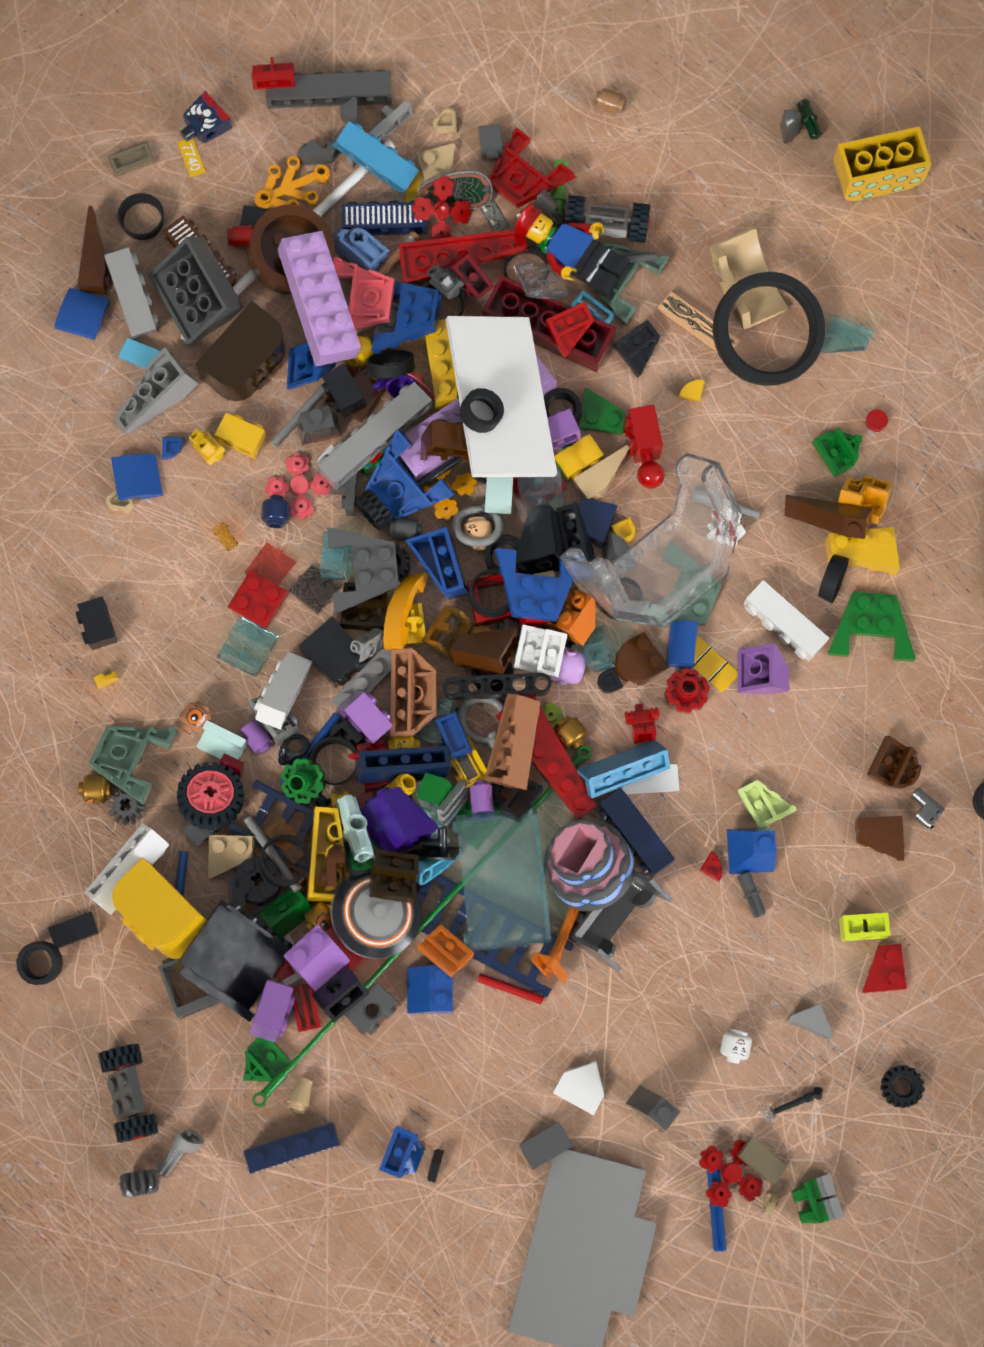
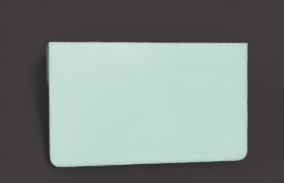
(219, 741)

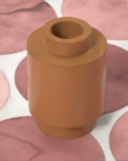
(610, 101)

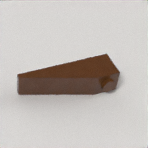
(93, 268)
(832, 516)

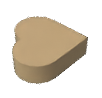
(445, 122)
(114, 504)

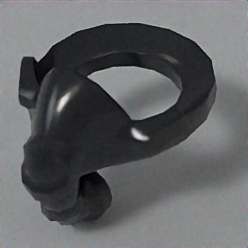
(287, 757)

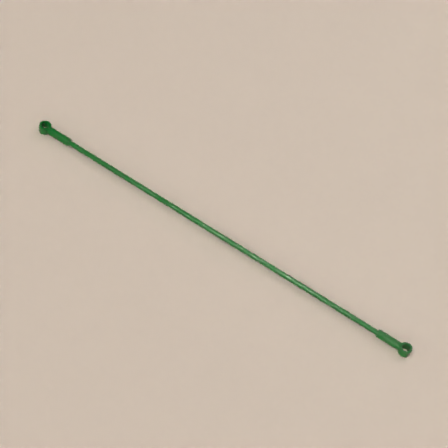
(281, 1076)

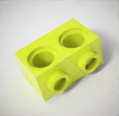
(864, 927)

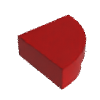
(712, 867)

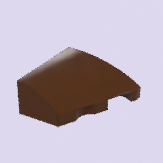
(882, 835)

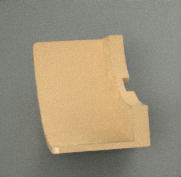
(737, 259)

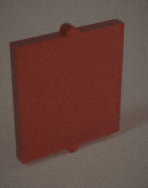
(271, 564)

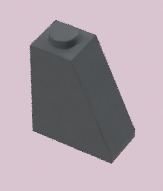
(653, 1108)

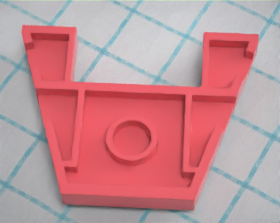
(370, 294)

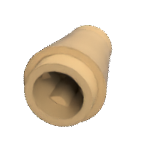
(300, 1096)

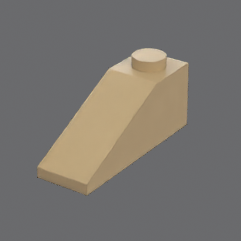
(596, 480)

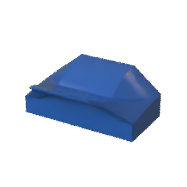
(402, 1153)

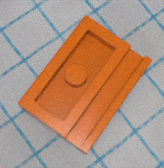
(445, 950)

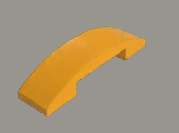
(395, 631)

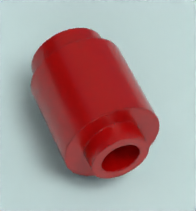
(239, 235)

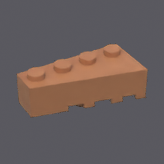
(514, 743)

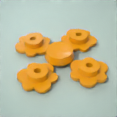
(458, 485)

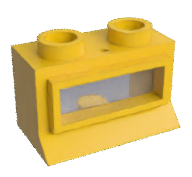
(469, 767)

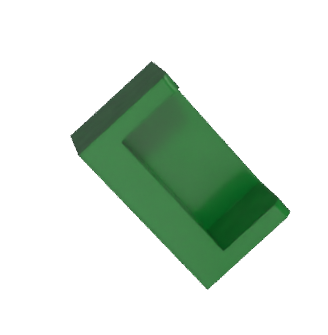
(434, 789)

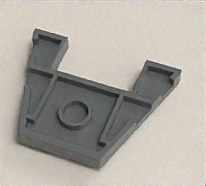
(373, 567)

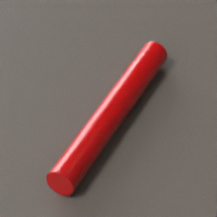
(509, 988)

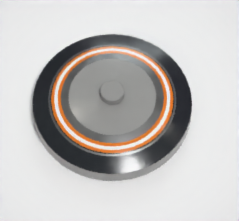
(372, 925)

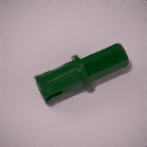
(809, 119)

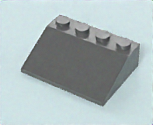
(195, 289)

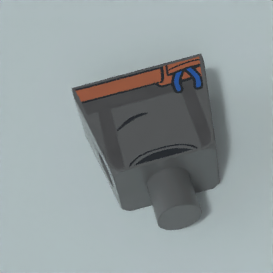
(318, 425)

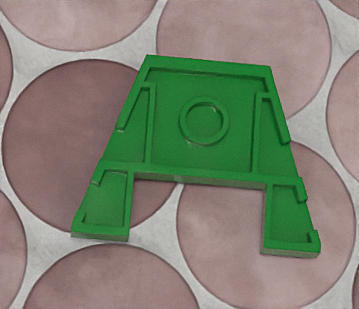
(876, 617)

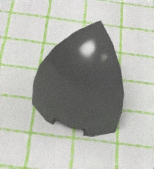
(790, 125)
(614, 547)

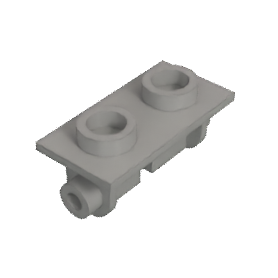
(369, 644)

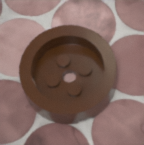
(266, 236)

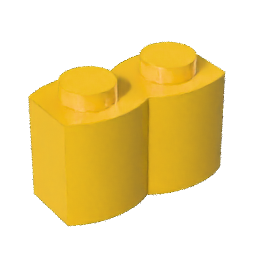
(578, 457)

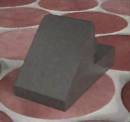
(349, 489)

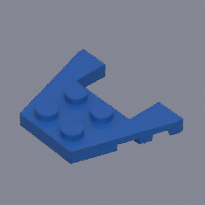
(415, 317)
(398, 488)
(533, 595)

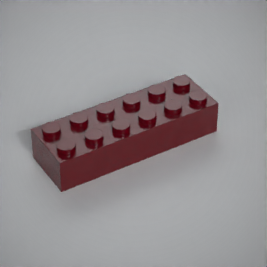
(511, 301)

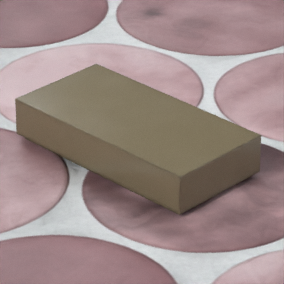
(131, 159)
(762, 1160)

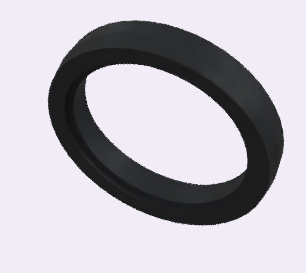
(815, 321)

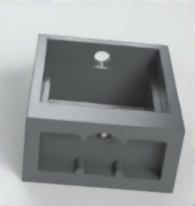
(189, 1008)

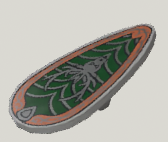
(468, 186)

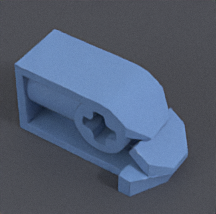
(360, 248)

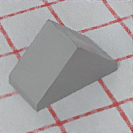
(813, 1021)

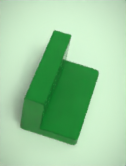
(285, 912)

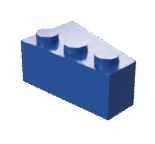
(441, 561)

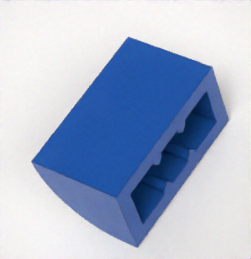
(682, 644)

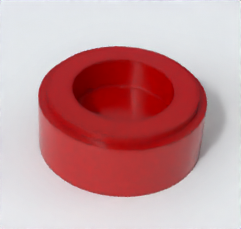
(876, 420)

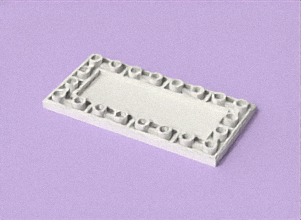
(503, 359)

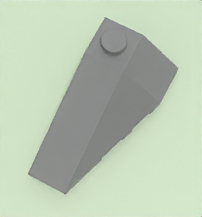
(160, 388)

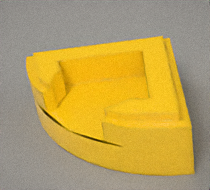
(692, 390)
(103, 681)

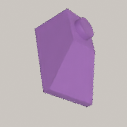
(762, 670)

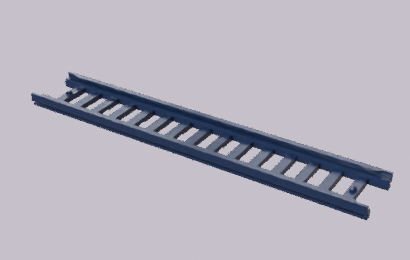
(488, 960)

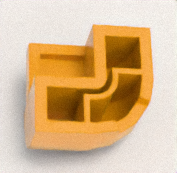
(868, 493)

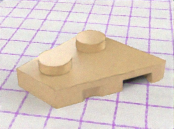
(436, 161)

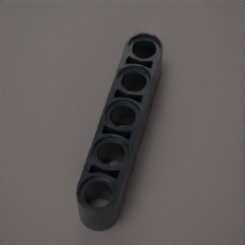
(487, 680)

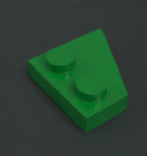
(600, 415)

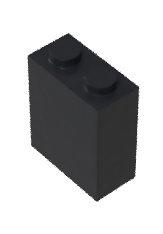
(331, 653)

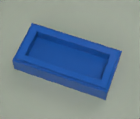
(454, 735)

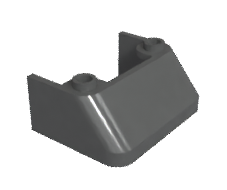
(596, 928)

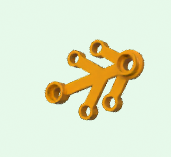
(290, 187)

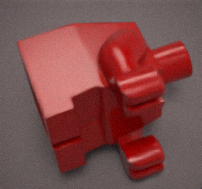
(642, 723)

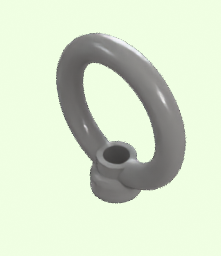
(477, 542)
(462, 713)

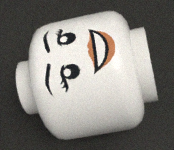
(736, 1045)

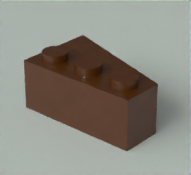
(444, 440)

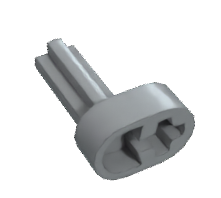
(184, 1142)

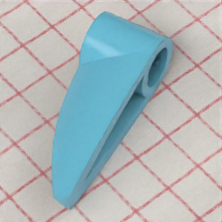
(431, 868)

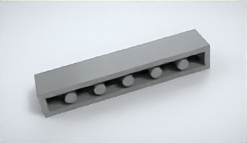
(374, 436)

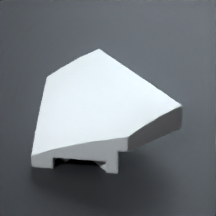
(582, 1087)

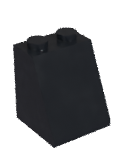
(540, 542)

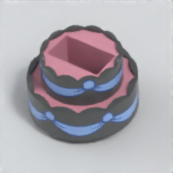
(589, 865)

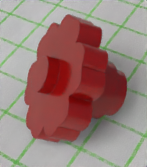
(686, 691)

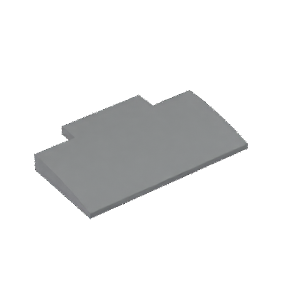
(583, 1252)

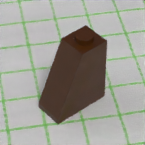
(486, 650)

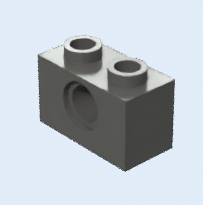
(378, 997)

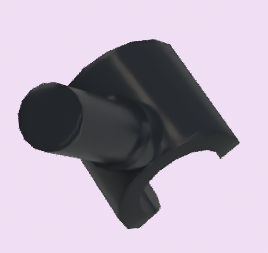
(322, 801)

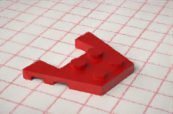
(519, 180)

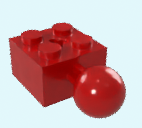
(645, 444)

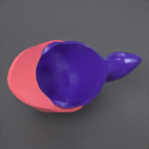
(395, 384)

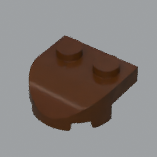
(639, 660)
(895, 764)
(334, 860)

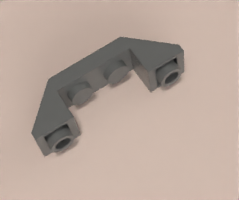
(313, 153)

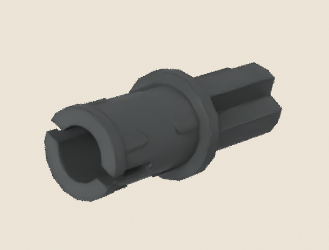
(751, 895)

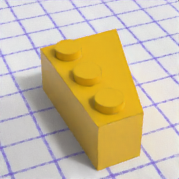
(874, 552)

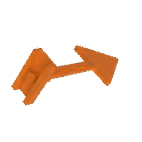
(550, 963)

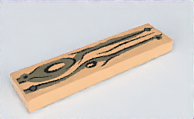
(691, 319)

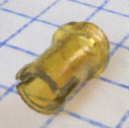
(225, 536)

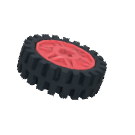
(210, 780)

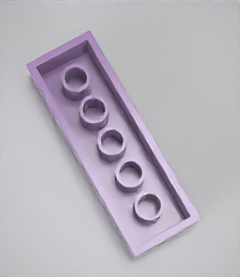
(319, 298)

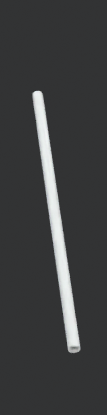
(321, 209)

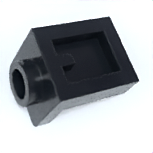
(350, 732)

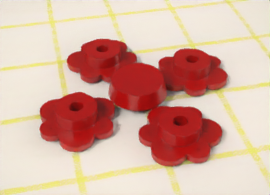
(441, 210)
(731, 1174)

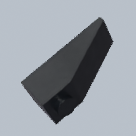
(574, 530)

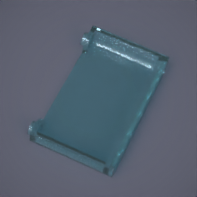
(502, 880)

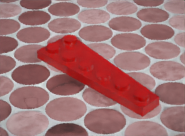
(422, 255)
(557, 768)

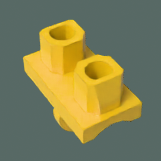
(207, 446)
(415, 624)

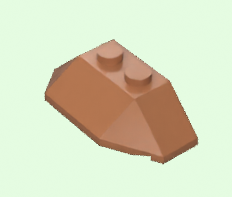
(411, 692)

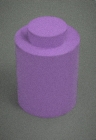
(257, 737)
(481, 797)

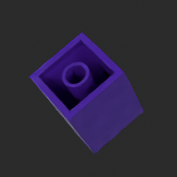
(396, 820)

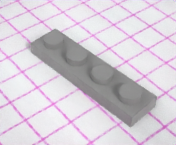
(368, 678)

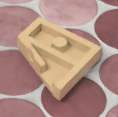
(228, 852)

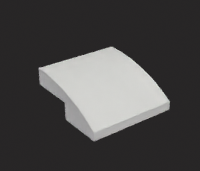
(540, 650)

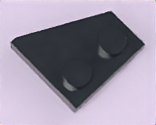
(638, 346)

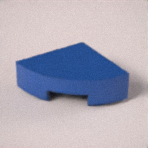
(172, 446)

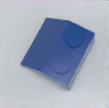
(429, 991)

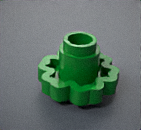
(303, 780)

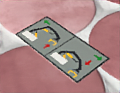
(494, 216)

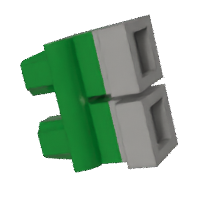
(822, 1210)

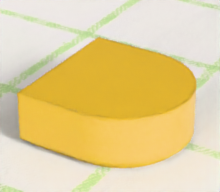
(624, 529)

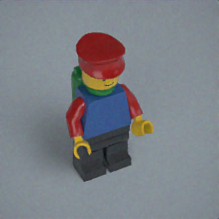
(573, 250)

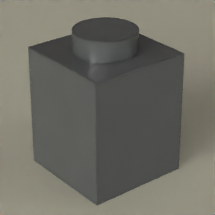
(490, 141)

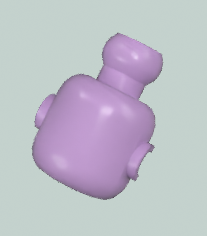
(571, 667)

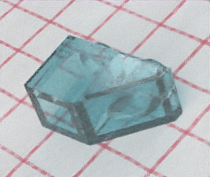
(598, 650)

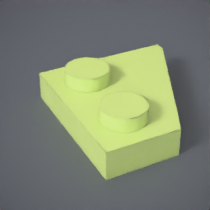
(764, 805)

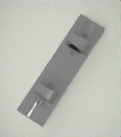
(391, 122)

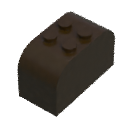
(244, 355)

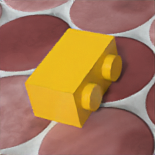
(240, 435)

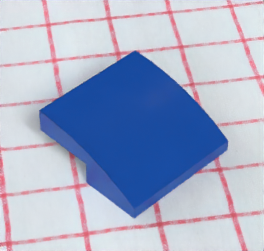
(82, 313)
(136, 476)

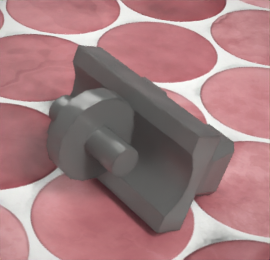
(445, 281)

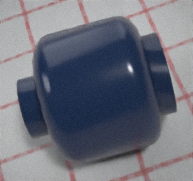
(275, 512)

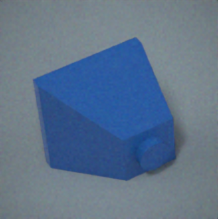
(302, 367)
(751, 850)

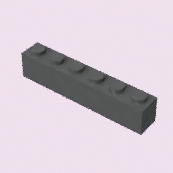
(333, 90)

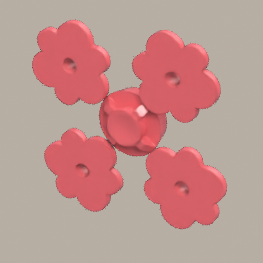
(298, 485)

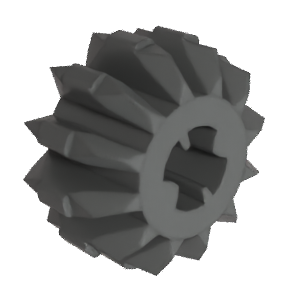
(118, 810)
(139, 1183)

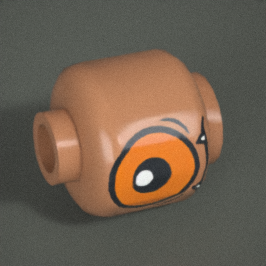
(194, 717)

